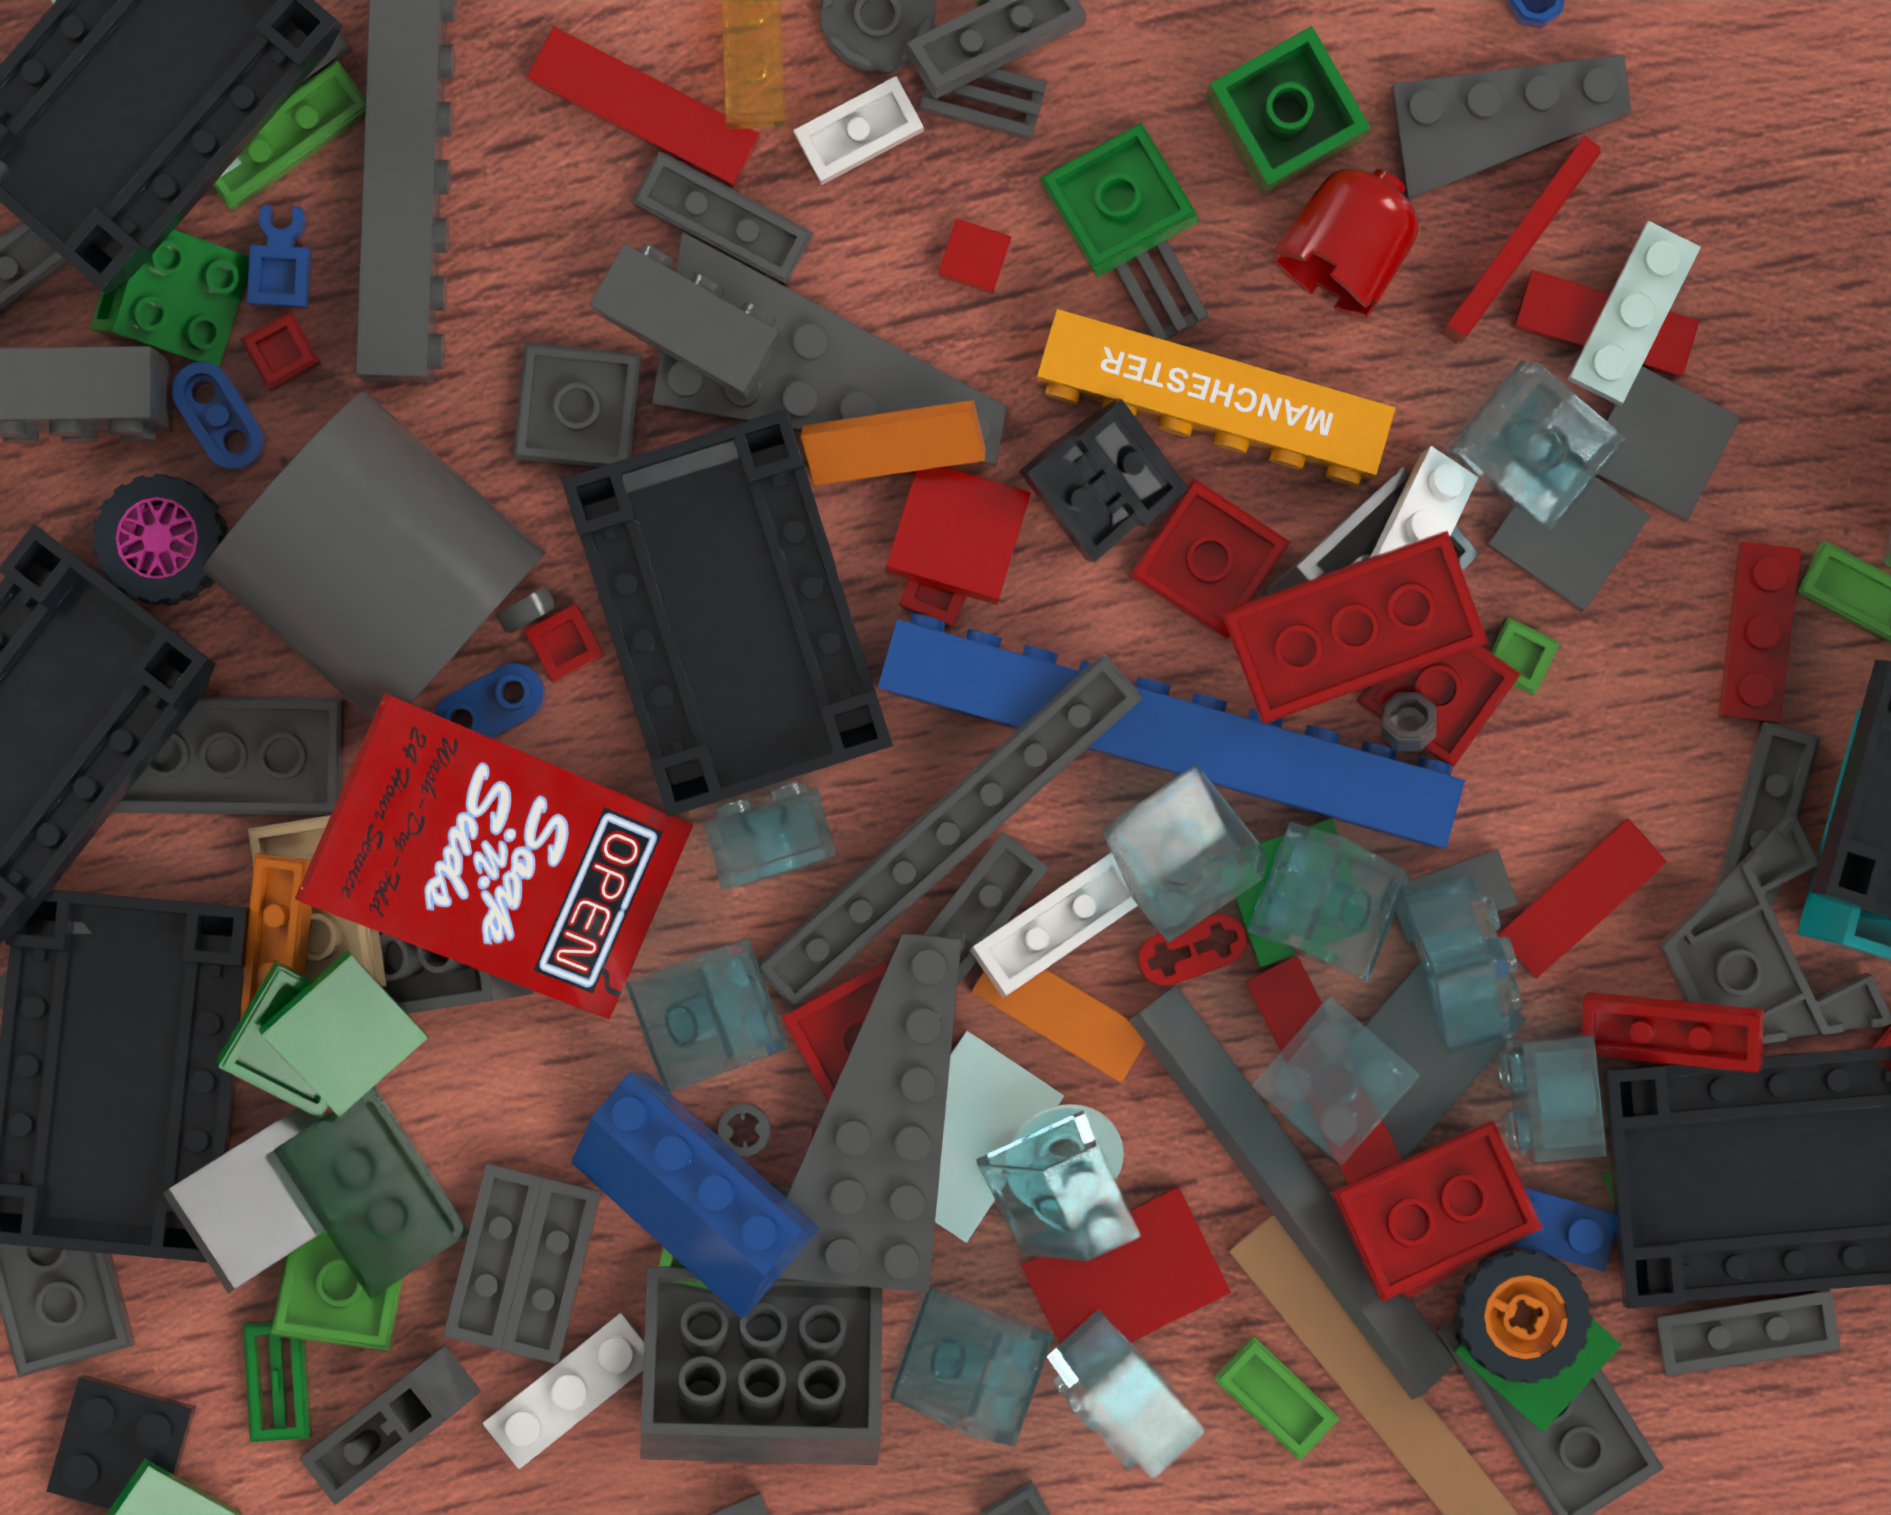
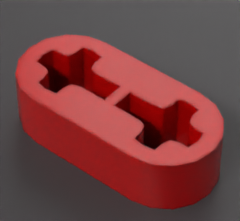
(1196, 963)

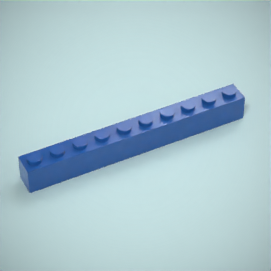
(1175, 734)

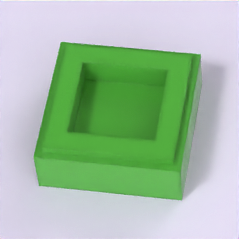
(1526, 652)

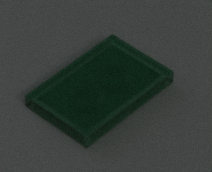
(371, 1192)

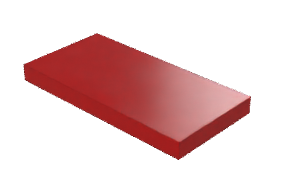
(1355, 627)

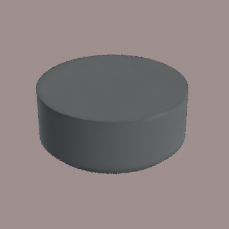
(526, 610)

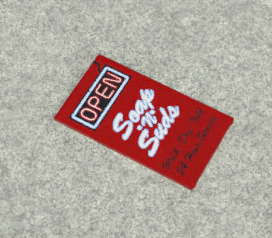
(493, 858)

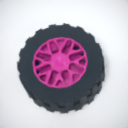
(158, 539)

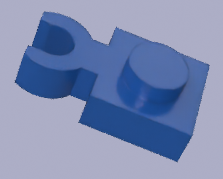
(280, 271)

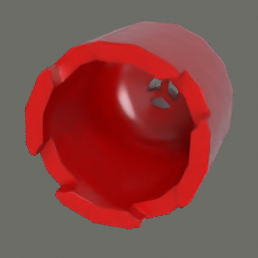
(1350, 239)

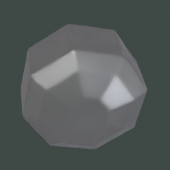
(1408, 721)

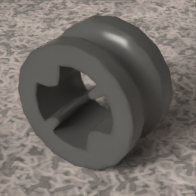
(762, 1128)

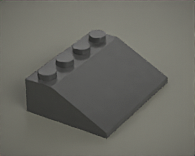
(767, 1387)

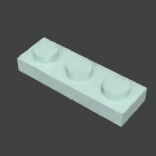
(1633, 313)

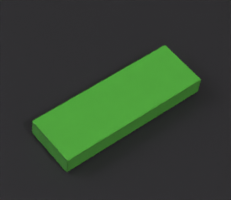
(299, 129)

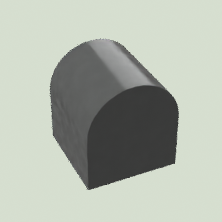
(372, 557)

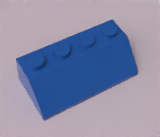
(691, 1192)

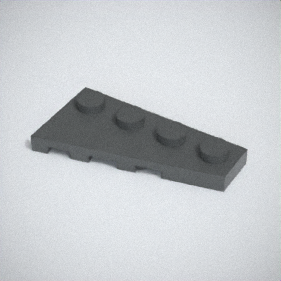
(1493, 117)

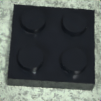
(111, 1435)

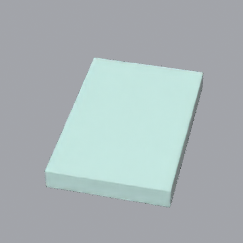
(984, 1110)

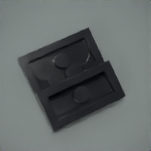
(1103, 479)

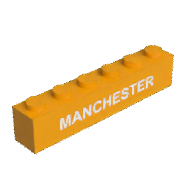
(1216, 397)

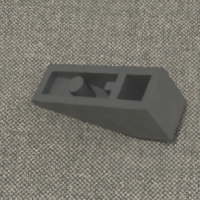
(390, 1424)

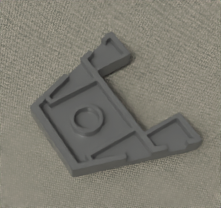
(1738, 956)

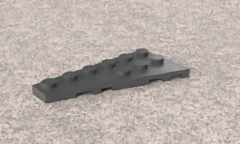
(819, 369)
(880, 1139)

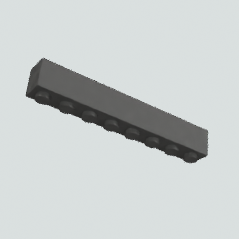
(404, 191)

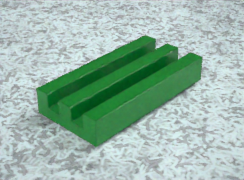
(281, 1431)

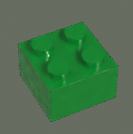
(1287, 111)

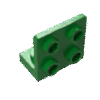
(178, 299)

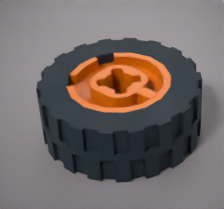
(1523, 1315)

